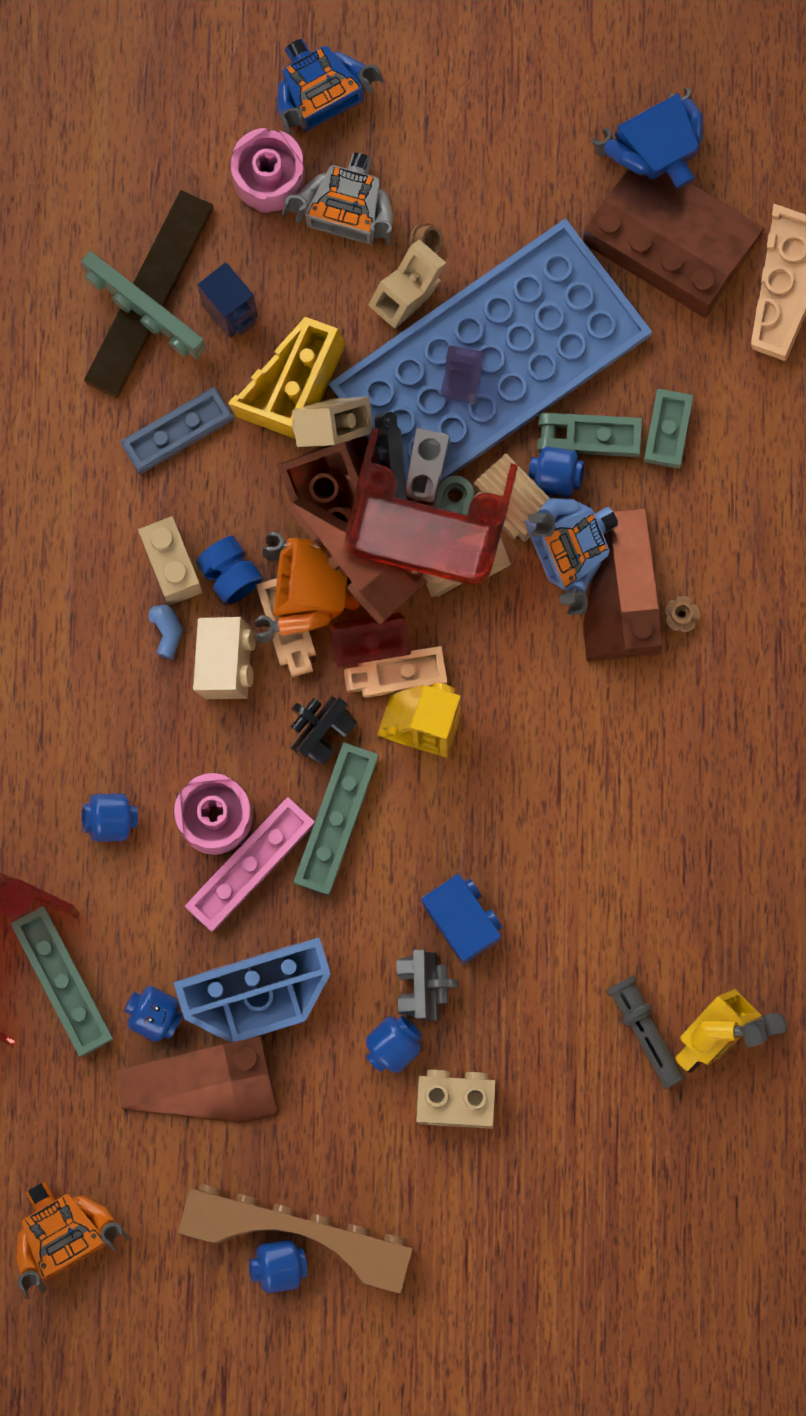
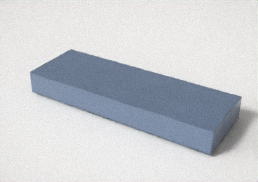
(177, 430)

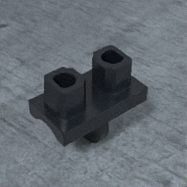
(331, 715)

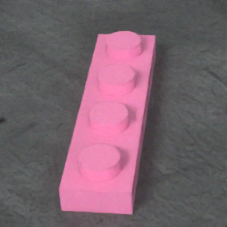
(250, 865)

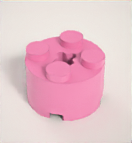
(272, 150)
(196, 802)

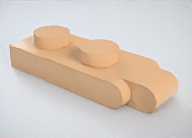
(291, 648)
(397, 673)

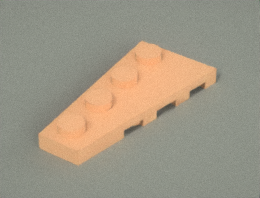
(783, 286)

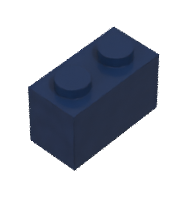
(228, 301)

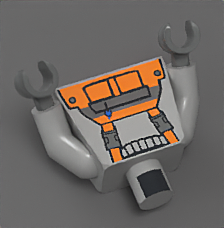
(345, 203)

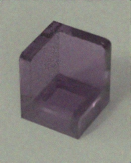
(463, 374)

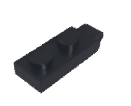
(389, 449)

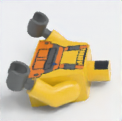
(722, 1026)

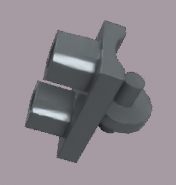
(430, 985)

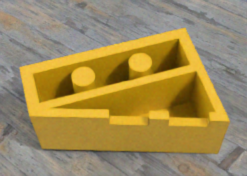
(292, 377)
(423, 718)

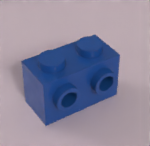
(461, 918)

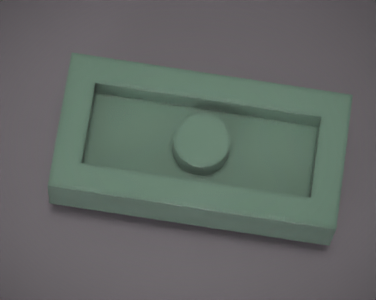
(668, 428)

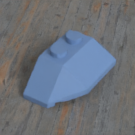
(256, 992)

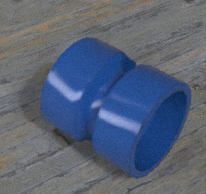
(229, 570)

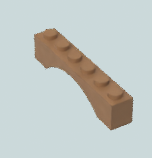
(217, 1219)

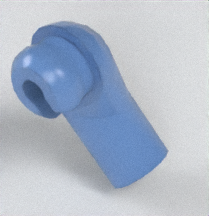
(169, 626)

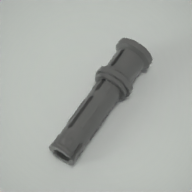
(637, 1015)

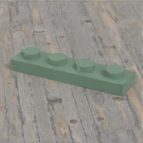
(153, 315)
(336, 819)
(62, 981)

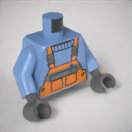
(570, 546)

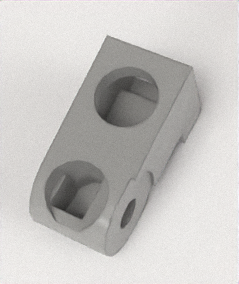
(427, 464)

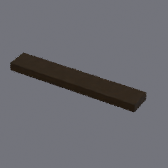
(156, 279)

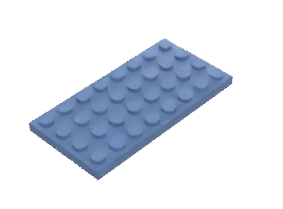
(545, 329)

